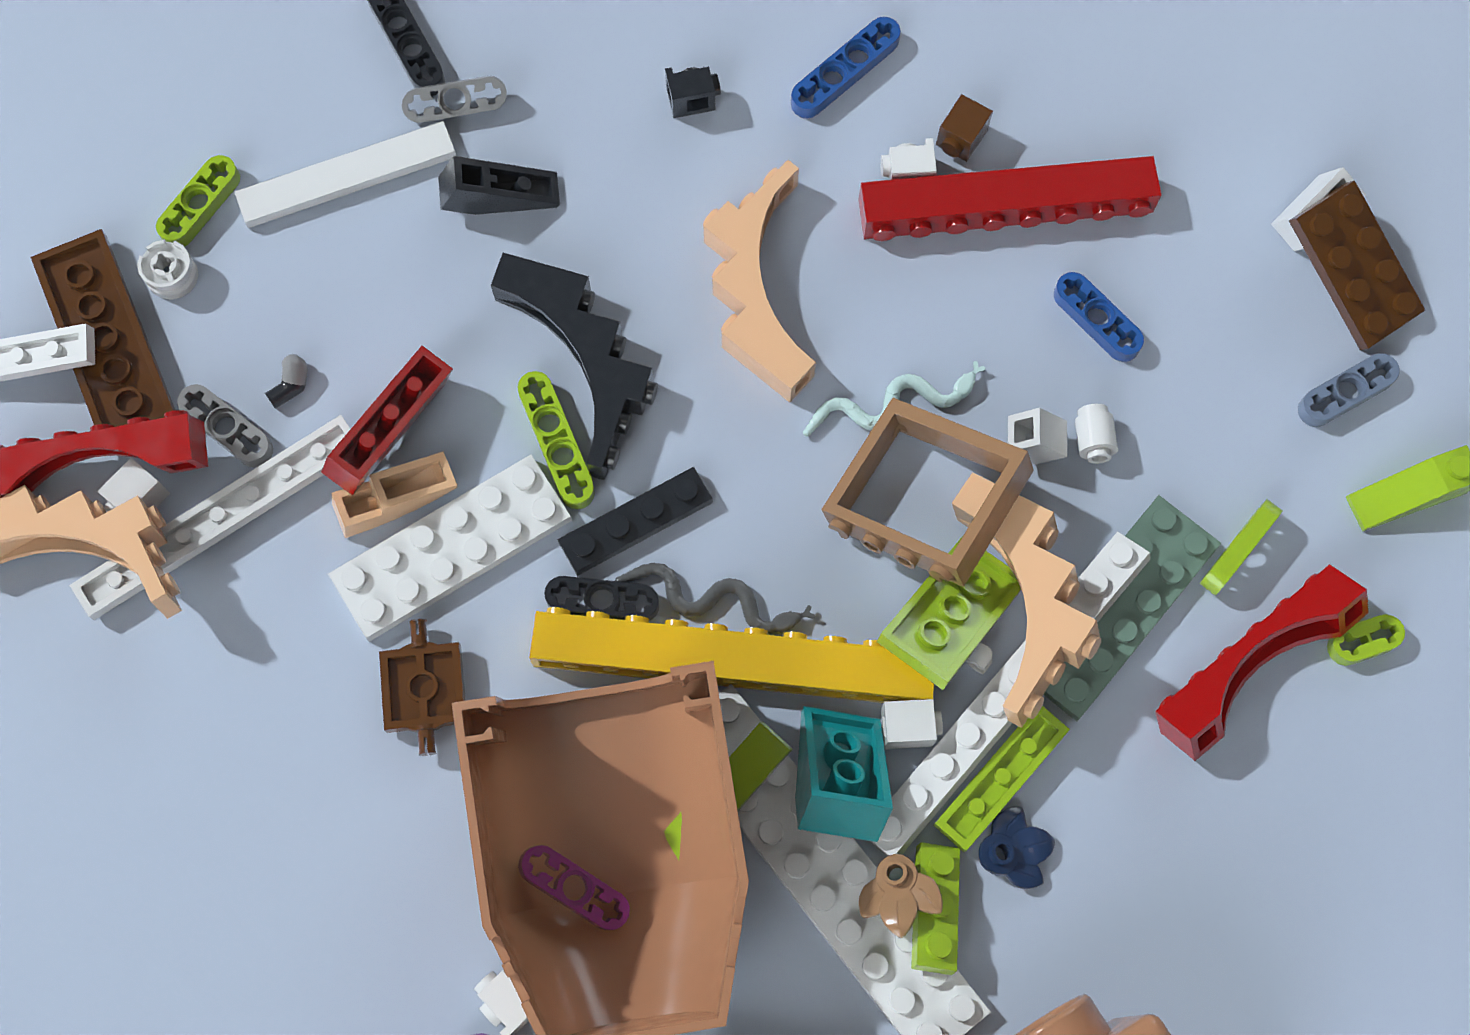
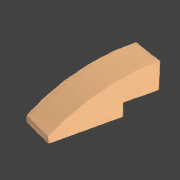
(393, 493)

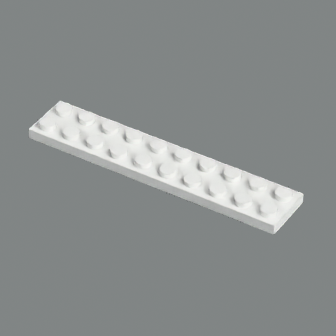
(826, 881)

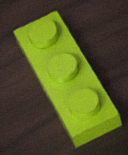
(937, 934)

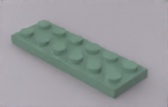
(1177, 554)

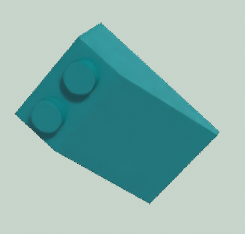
(842, 775)

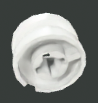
(182, 268)

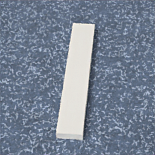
(345, 174)

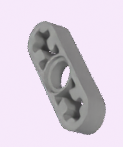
(429, 112)
(220, 410)

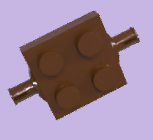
(421, 686)

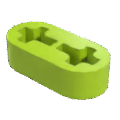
(1368, 647)

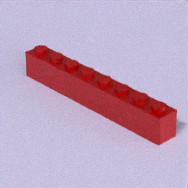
(1008, 198)

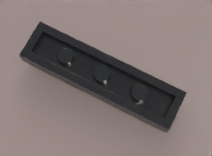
(635, 521)

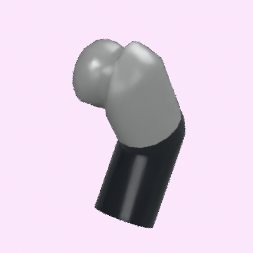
(292, 382)

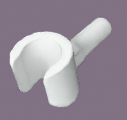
(980, 658)

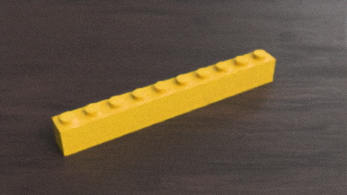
(740, 658)

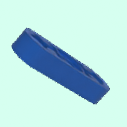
(1098, 300)

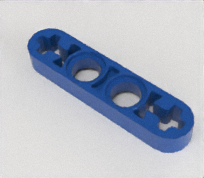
(842, 64)

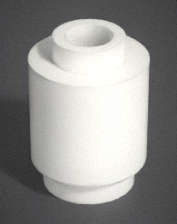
(1096, 433)

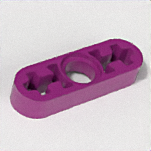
(605, 895)

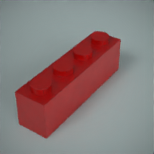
(386, 420)

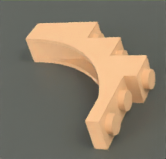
(755, 333)
(76, 524)

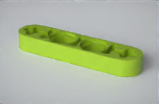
(559, 438)

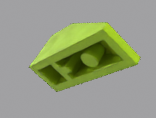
(1413, 489)

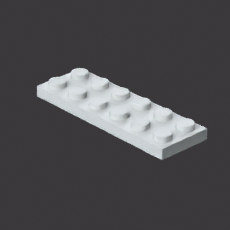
(449, 547)

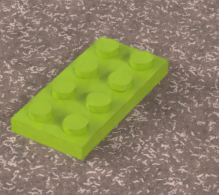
(949, 621)

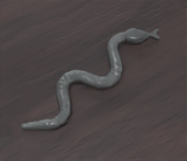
(780, 624)

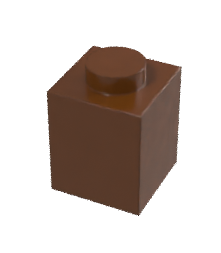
(963, 128)

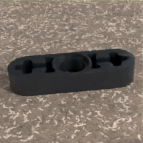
(631, 590)

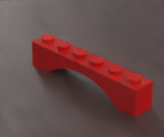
(167, 443)
(1319, 610)

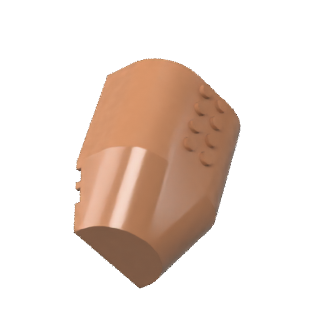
(600, 785)

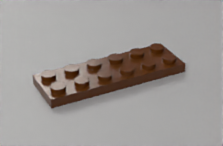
(89, 289)

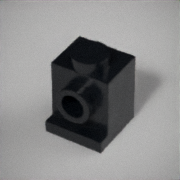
(691, 90)

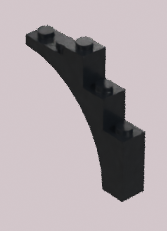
(563, 305)

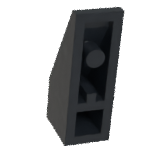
(495, 187)

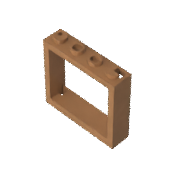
(953, 437)

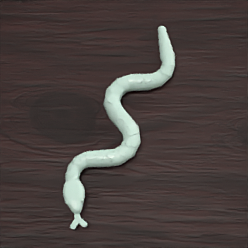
(961, 390)

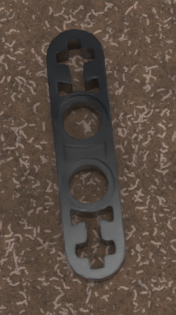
(405, 36)

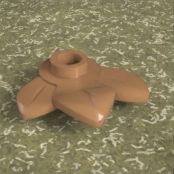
(899, 899)

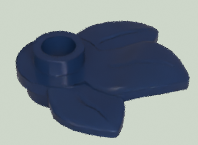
(1022, 848)

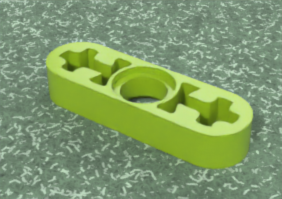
(196, 186)
(1241, 547)

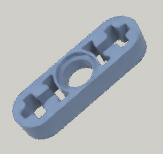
(1356, 376)

